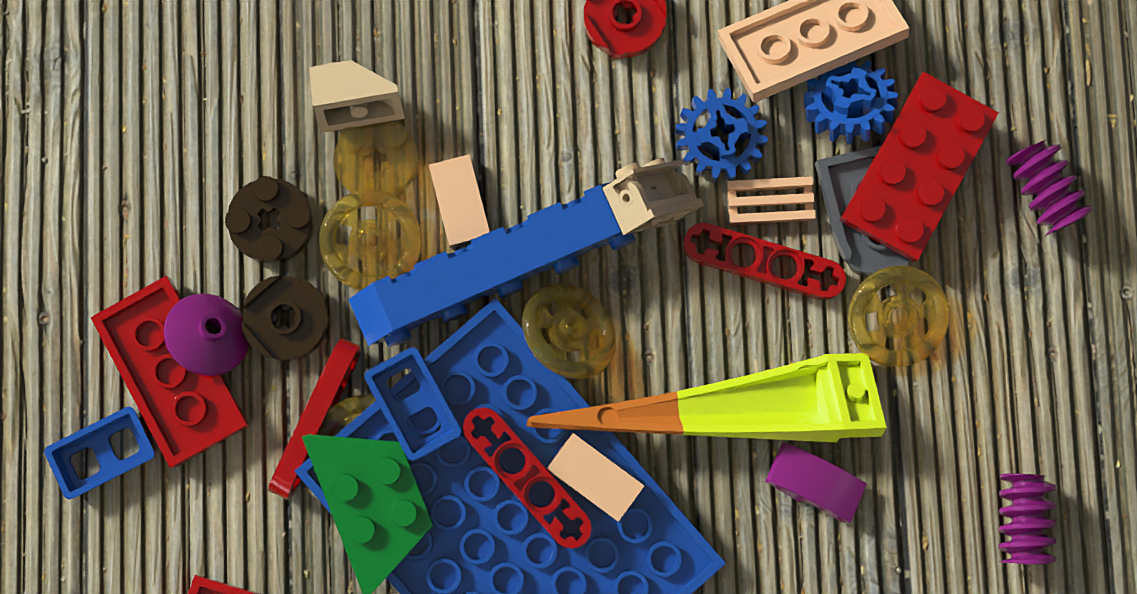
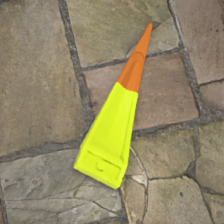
(798, 401)

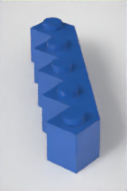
(487, 266)

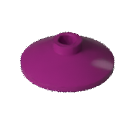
(196, 347)

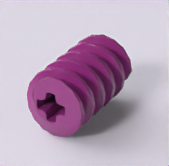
(1048, 186)
(1027, 519)

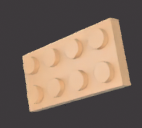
(807, 40)

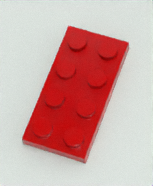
(919, 167)
(180, 407)

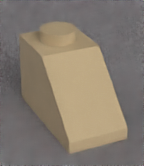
(352, 96)

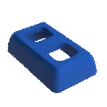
(398, 412)
(98, 438)

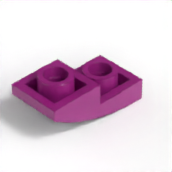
(816, 482)

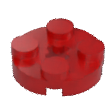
(621, 39)

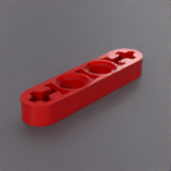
(765, 255)
(324, 397)
(530, 474)

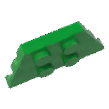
(371, 502)

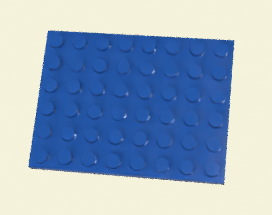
(481, 529)

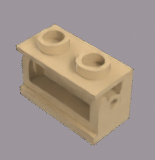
(650, 195)

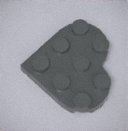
(838, 181)

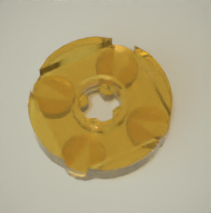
(359, 142)

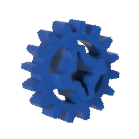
(851, 101)
(703, 138)

